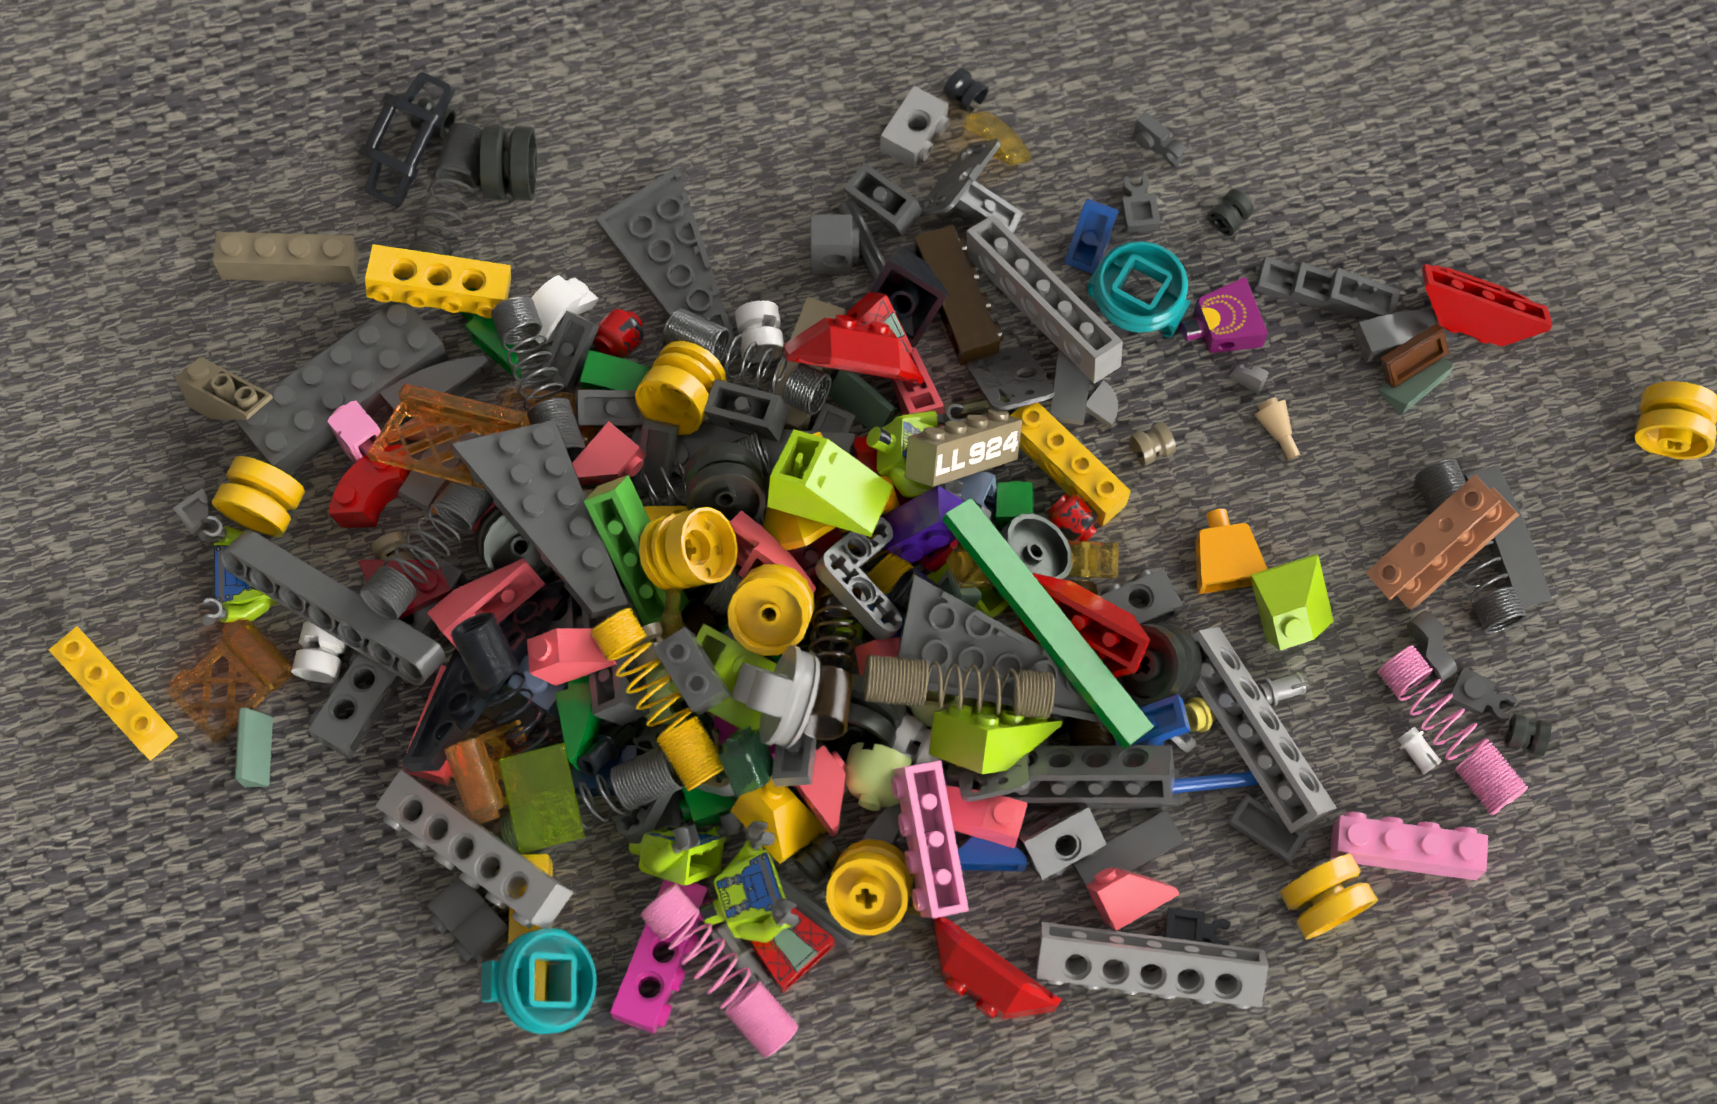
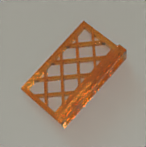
(438, 408)

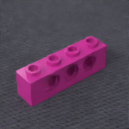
(650, 1012)

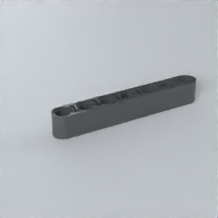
(332, 607)

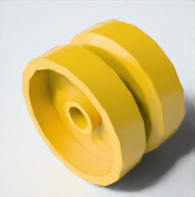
(1677, 420)
(258, 496)
(750, 612)
(869, 887)
(1325, 891)

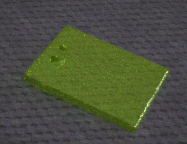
(542, 798)

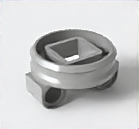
(781, 695)

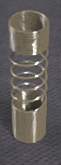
(907, 679)

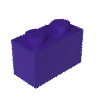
(919, 524)

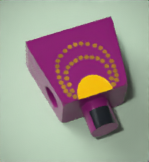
(1227, 319)

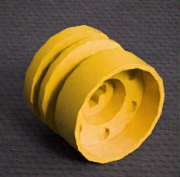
(679, 385)
(688, 549)

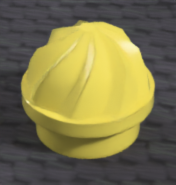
(1199, 714)

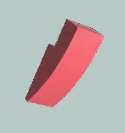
(760, 548)

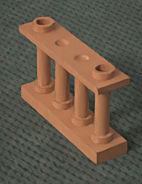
(1442, 543)

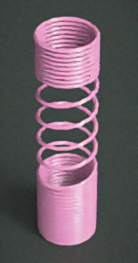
(1484, 768)
(752, 1008)

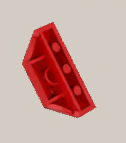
(1482, 307)
(853, 348)
(1104, 626)
(987, 976)

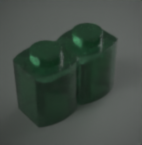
(746, 760)

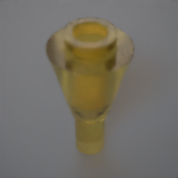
(671, 618)

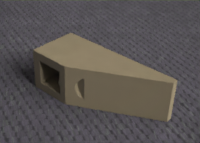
(219, 392)

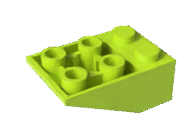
(827, 485)
(727, 659)
(986, 739)

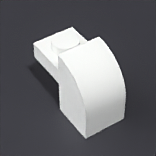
(558, 297)

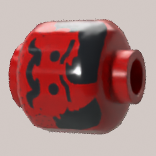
(619, 333)
(1073, 517)

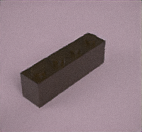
(965, 308)

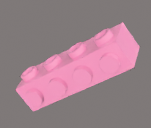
(930, 840)
(1410, 847)

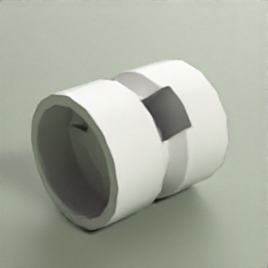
(760, 323)
(319, 656)
(910, 731)

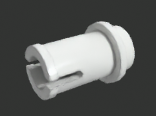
(1419, 750)

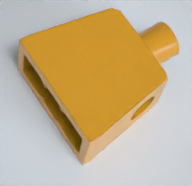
(1225, 554)

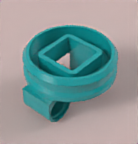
(1129, 312)
(569, 983)

